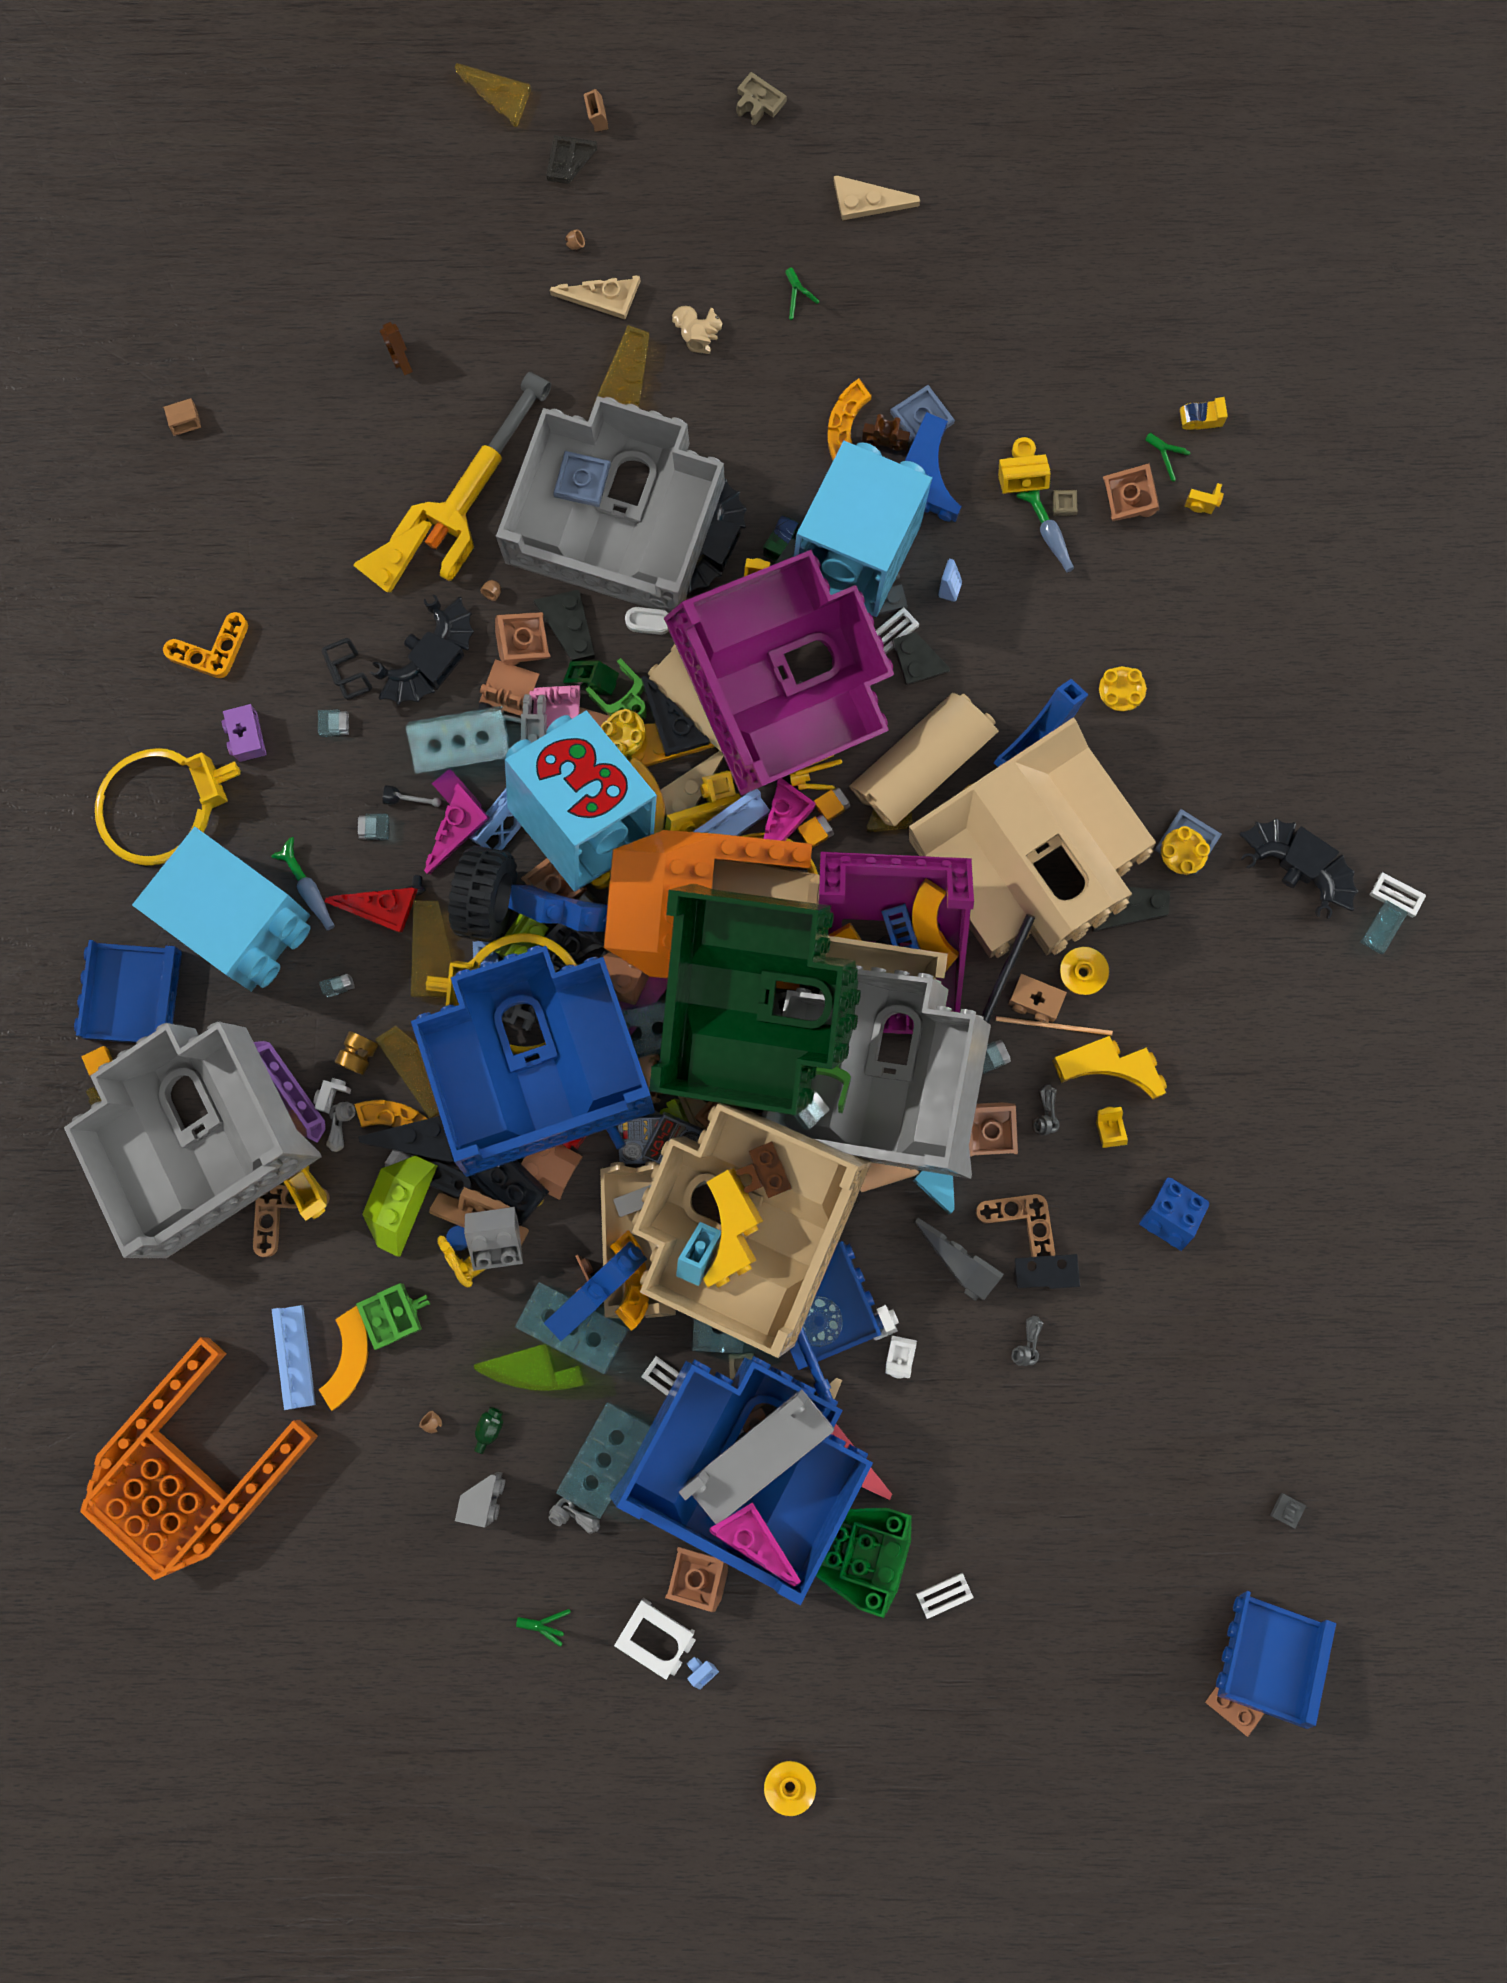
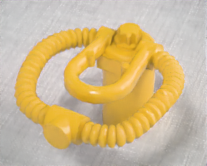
(462, 1268)

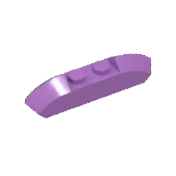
(299, 1106)

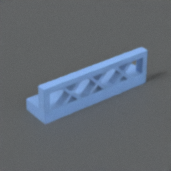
(497, 814)
(738, 816)
(293, 1357)

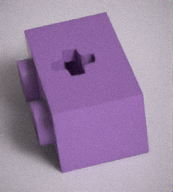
(246, 720)

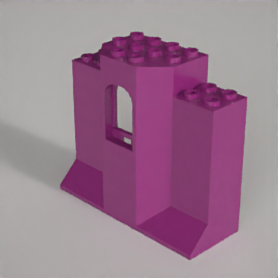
(733, 651)

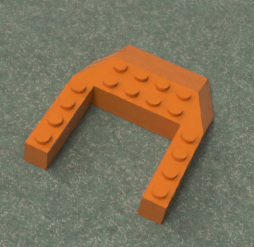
(670, 859)
(159, 1500)

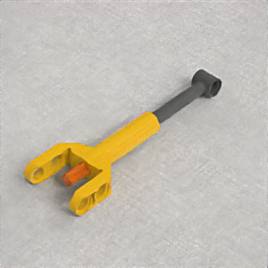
(451, 514)

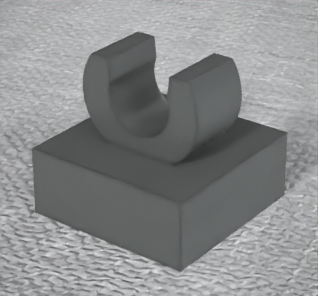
(1288, 1510)

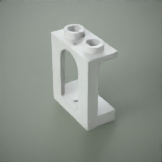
(667, 1624)

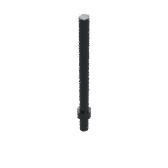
(1007, 967)

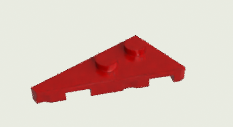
(382, 907)

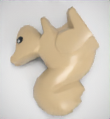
(696, 331)

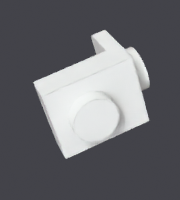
(325, 1096)
(889, 1321)
(900, 1357)

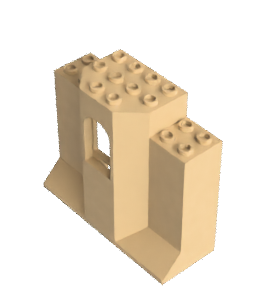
(1038, 797)
(792, 1242)

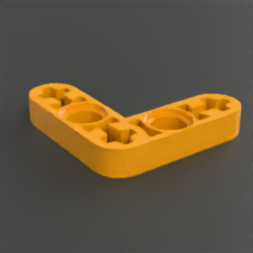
(211, 657)

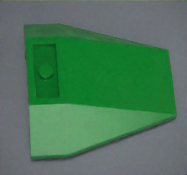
(868, 1558)

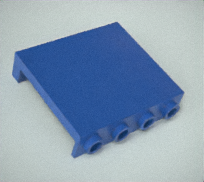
(126, 991)
(844, 1287)
(1275, 1661)

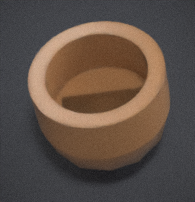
(575, 239)
(491, 590)
(430, 1422)

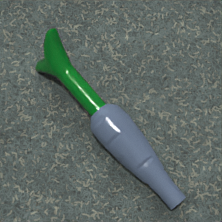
(1049, 529)
(306, 886)

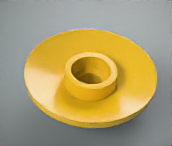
(1092, 962)
(790, 1802)

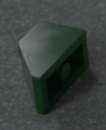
(591, 674)

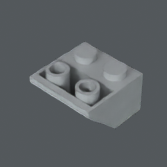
(493, 1238)
(479, 1503)

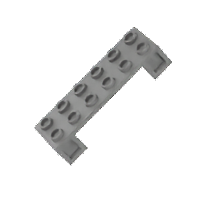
(758, 1457)

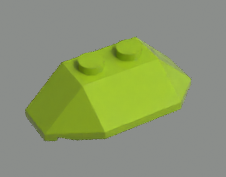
(397, 1201)

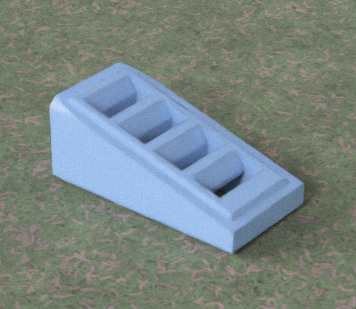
(950, 582)

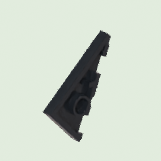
(674, 729)
(419, 1138)

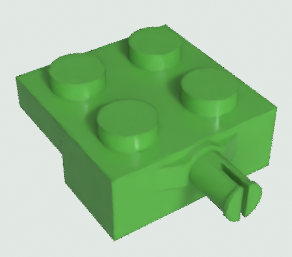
(391, 1315)

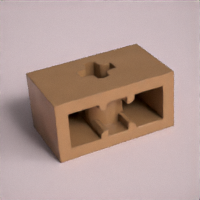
(1049, 996)

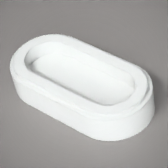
(646, 620)

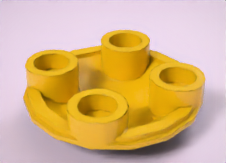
(1122, 688)
(625, 730)
(1184, 850)

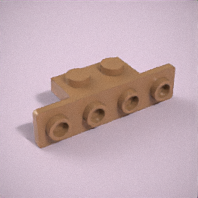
(469, 1202)

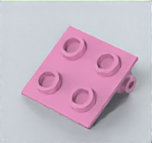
(559, 701)

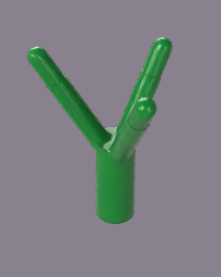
(796, 286)
(1162, 446)
(538, 1625)

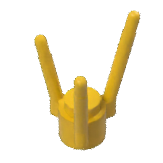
(801, 776)

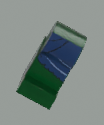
(780, 537)

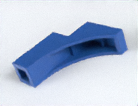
(925, 454)
(1059, 709)
(553, 908)
(595, 1291)

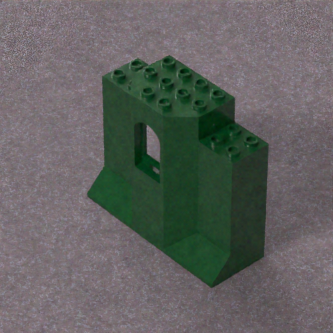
(717, 1019)

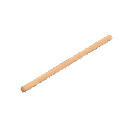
(1052, 1025)

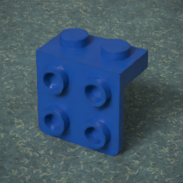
(1175, 1214)

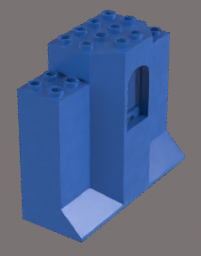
(508, 1108)
(704, 1420)

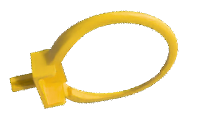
(207, 782)
(445, 984)

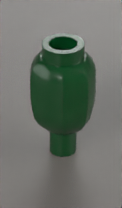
(488, 1428)

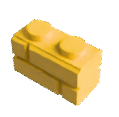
(1024, 474)

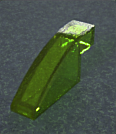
(531, 1370)

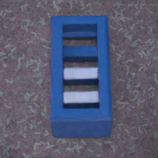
(909, 926)

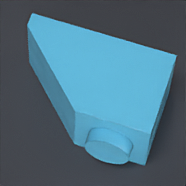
(938, 1187)
(698, 1254)

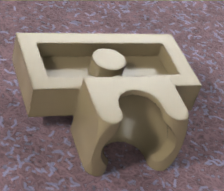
(759, 98)

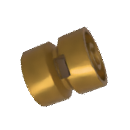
(352, 1061)

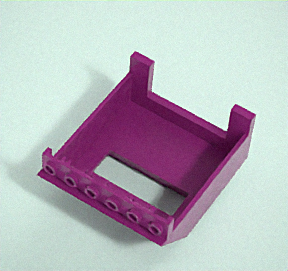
(866, 884)

